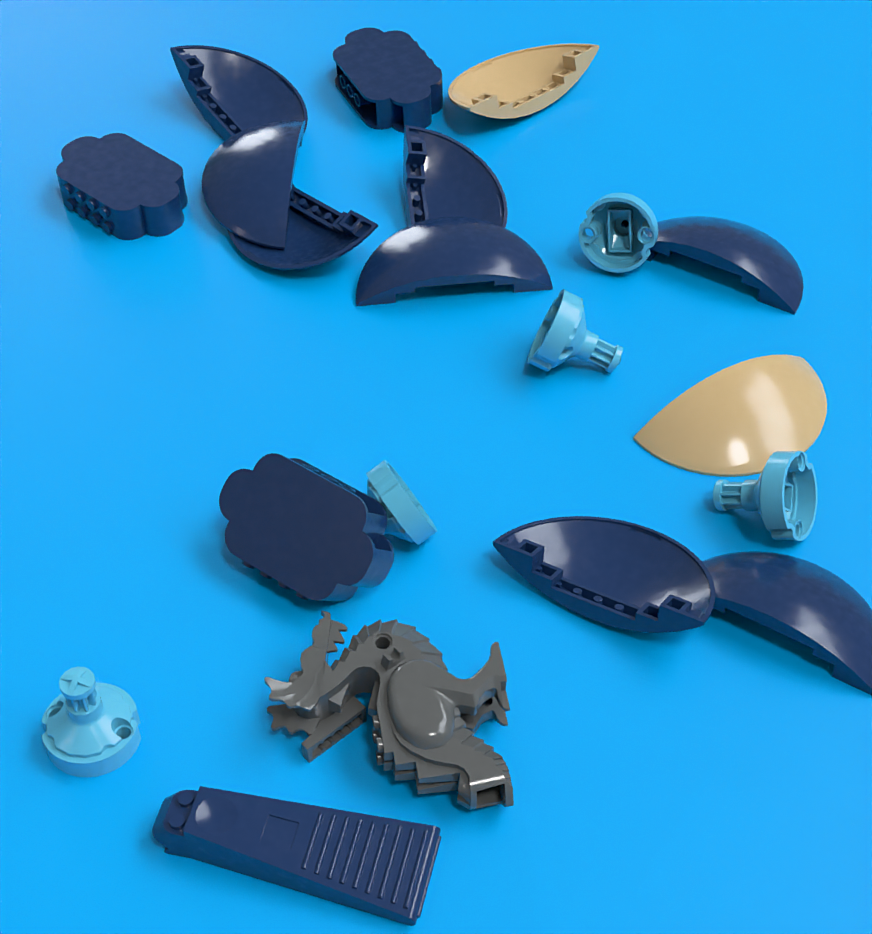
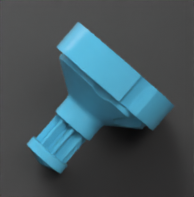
(618, 232)
(565, 336)
(782, 495)
(404, 512)
(90, 725)

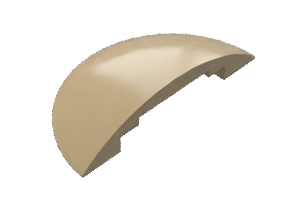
(521, 80)
(739, 418)

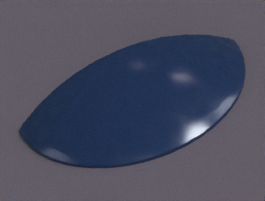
(236, 89)
(252, 180)
(448, 180)
(313, 235)
(737, 250)
(449, 254)
(612, 572)
(801, 604)

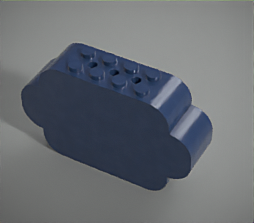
(388, 79)
(122, 186)
(305, 529)

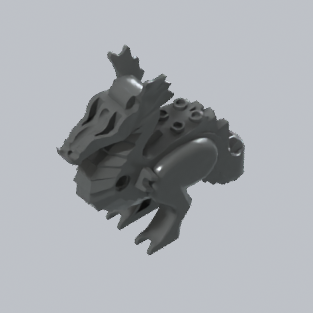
(417, 708)

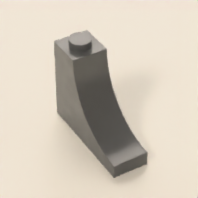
(334, 729)

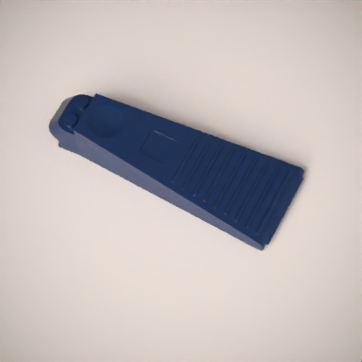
(312, 849)

